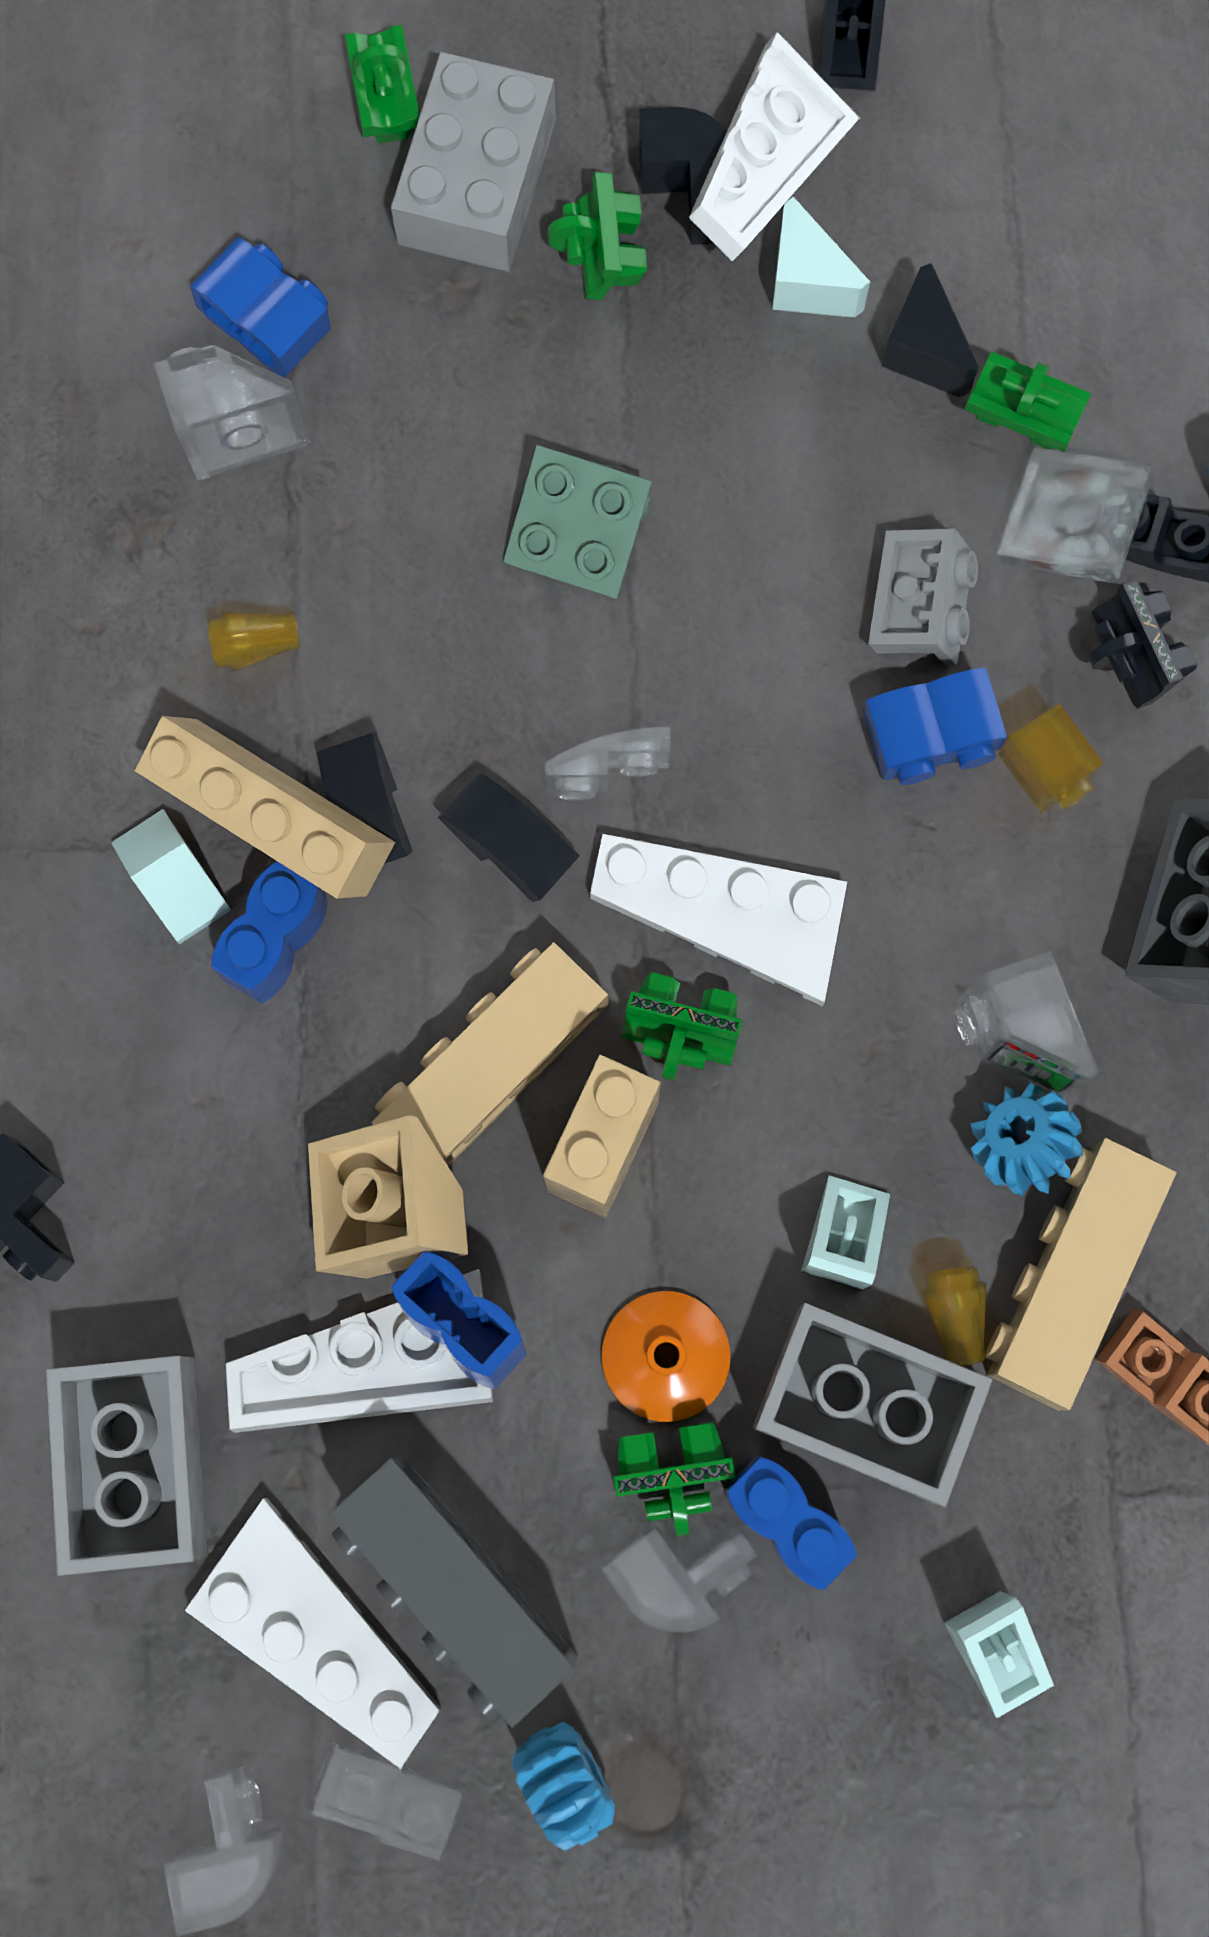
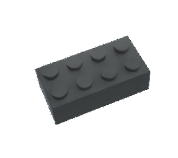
(454, 1590)

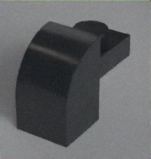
(678, 153)
(23, 1191)

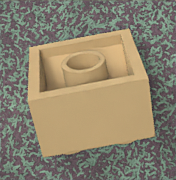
(383, 1200)

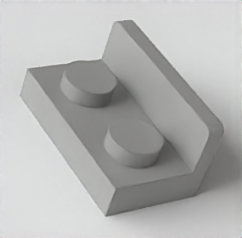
(923, 594)

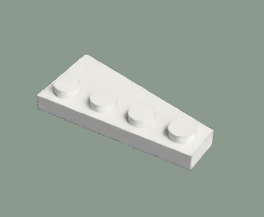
(771, 147)
(746, 912)
(349, 1372)
(309, 1634)

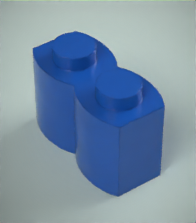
(262, 306)
(935, 726)
(260, 946)
(472, 1328)
(802, 1535)

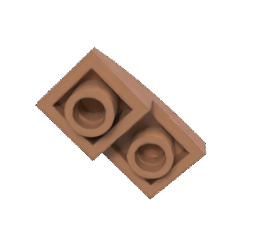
(1161, 1372)

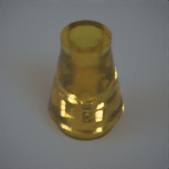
(248, 638)
(958, 1311)

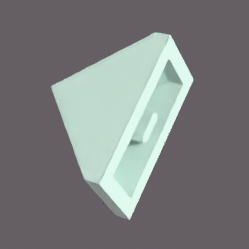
(814, 271)
(170, 876)
(847, 1234)
(1000, 1652)

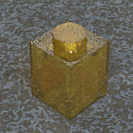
(1052, 760)

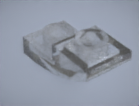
(584, 768)
(386, 1801)

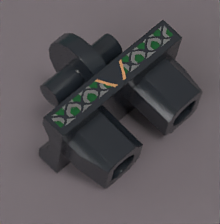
(1135, 645)

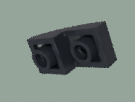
(1171, 540)
(362, 784)
(510, 835)

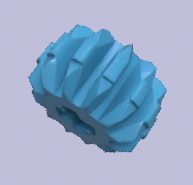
(1050, 1143)
(563, 1786)

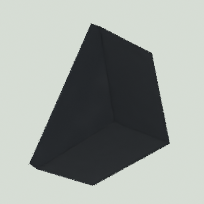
(851, 43)
(929, 339)

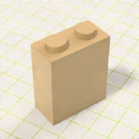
(602, 1136)

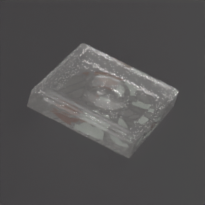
(1075, 515)

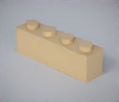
(264, 807)
(499, 1052)
(1080, 1273)

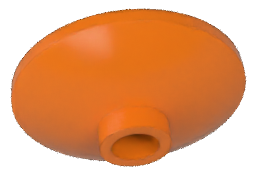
(659, 1391)

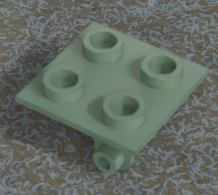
(578, 521)

